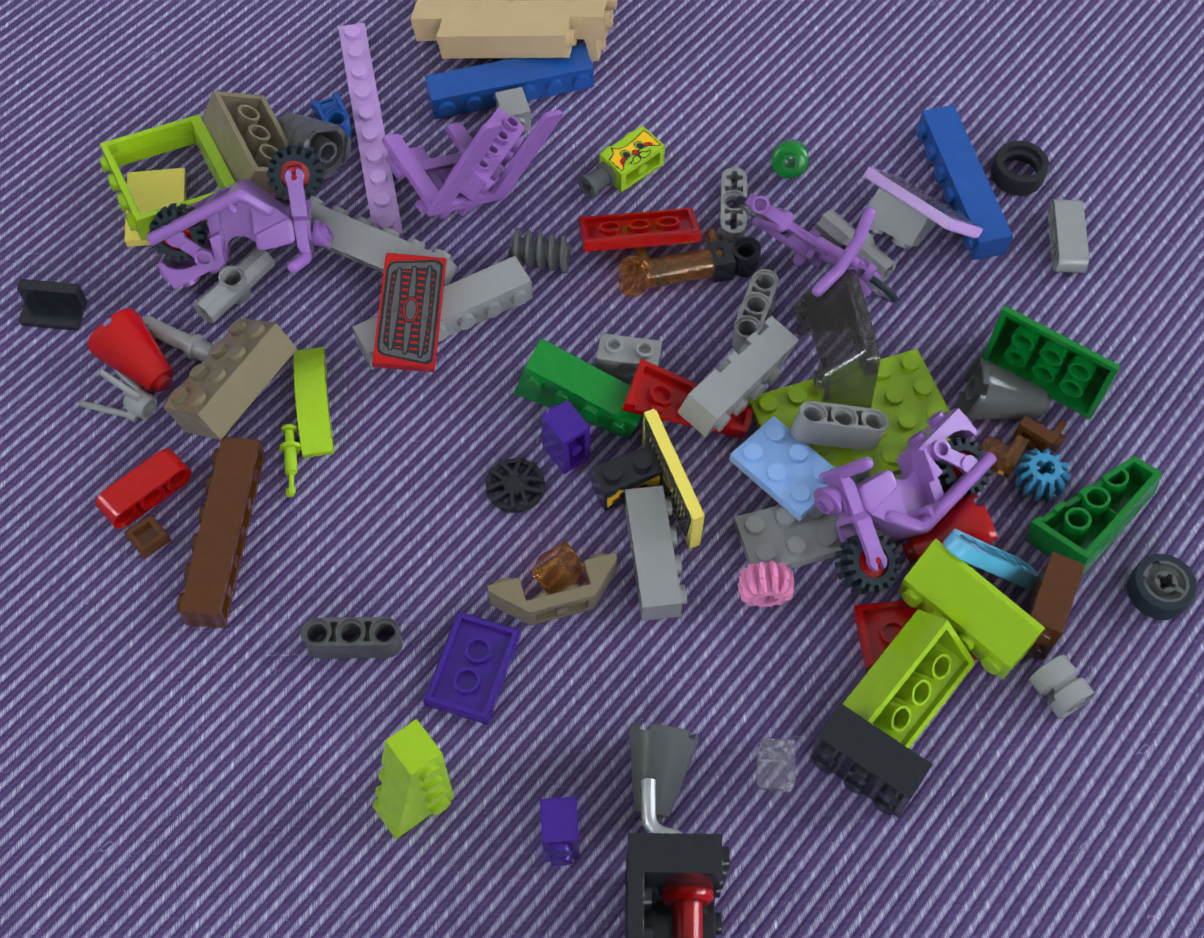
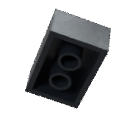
(869, 761)

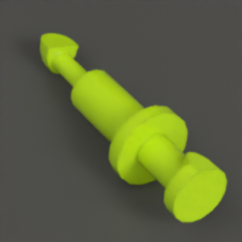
(290, 451)

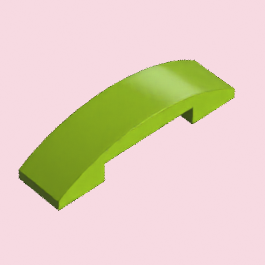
(312, 402)

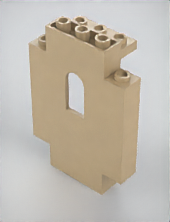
(513, 27)

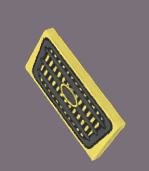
(675, 481)

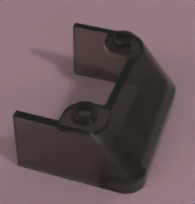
(842, 340)

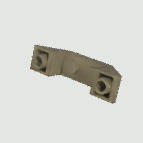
(510, 598)

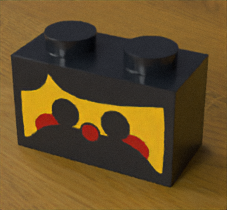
(628, 471)

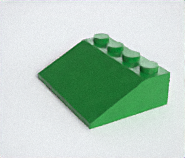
(1061, 366)

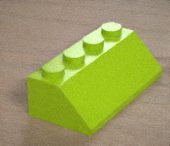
(980, 614)
(912, 678)

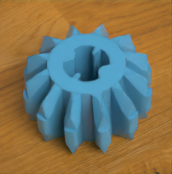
(1041, 474)

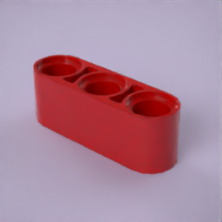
(143, 488)

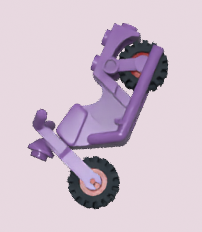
(246, 212)
(933, 481)

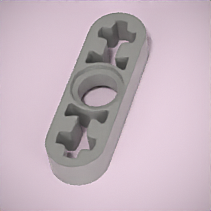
(728, 213)

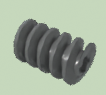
(538, 249)

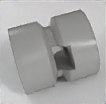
(1061, 686)

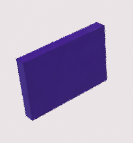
(472, 668)

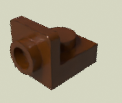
(1039, 435)

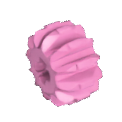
(766, 584)

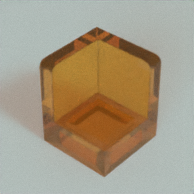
(1006, 455)
(557, 568)

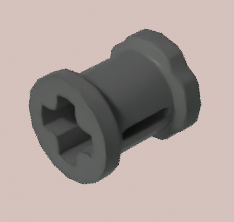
(596, 180)

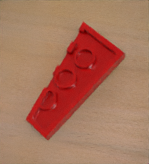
(665, 392)

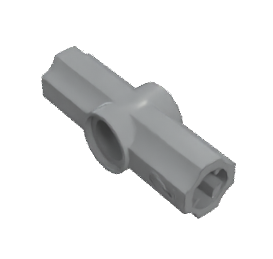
(840, 233)
(234, 285)

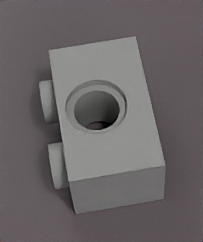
(621, 355)

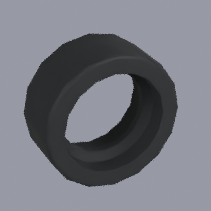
(1024, 152)

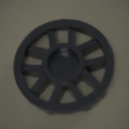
(515, 484)

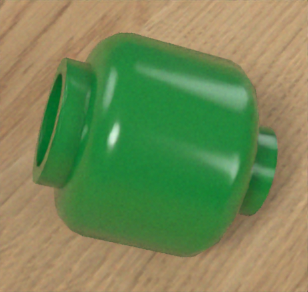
(786, 149)

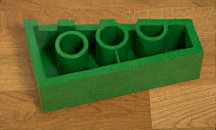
(559, 376)
(1097, 515)

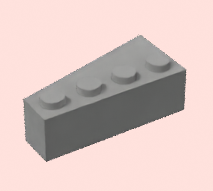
(739, 378)

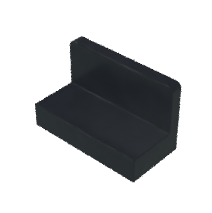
(51, 304)

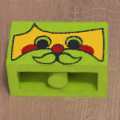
(633, 157)

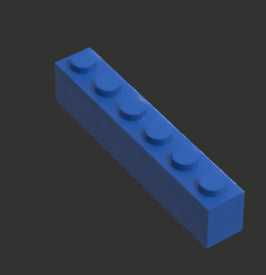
(475, 86)
(963, 180)

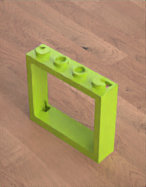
(156, 142)

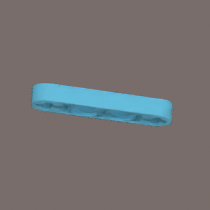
(990, 558)

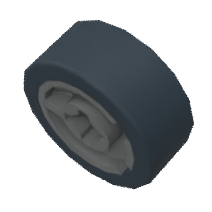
(1150, 598)

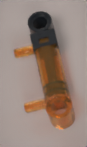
(716, 262)

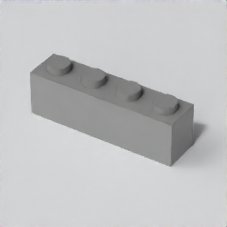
(653, 553)

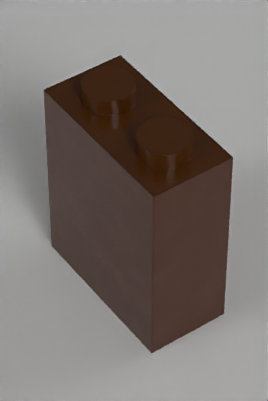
(1052, 600)

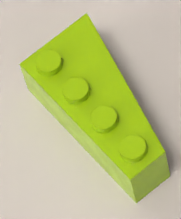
(412, 780)

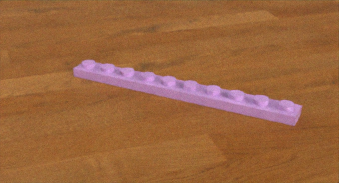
(369, 128)

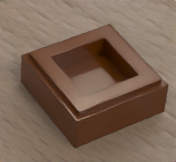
(147, 536)

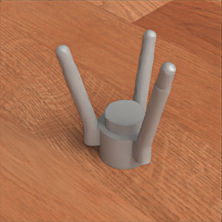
(137, 400)

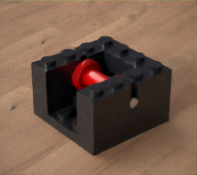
(672, 878)

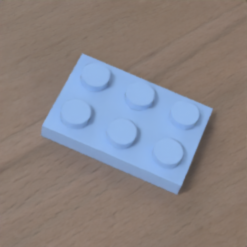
(782, 467)

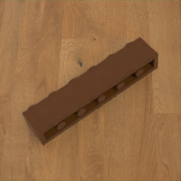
(222, 533)

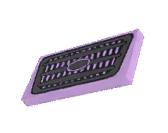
(923, 203)

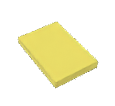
(154, 191)

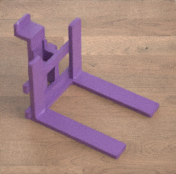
(429, 173)

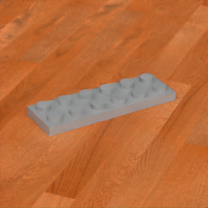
(782, 538)

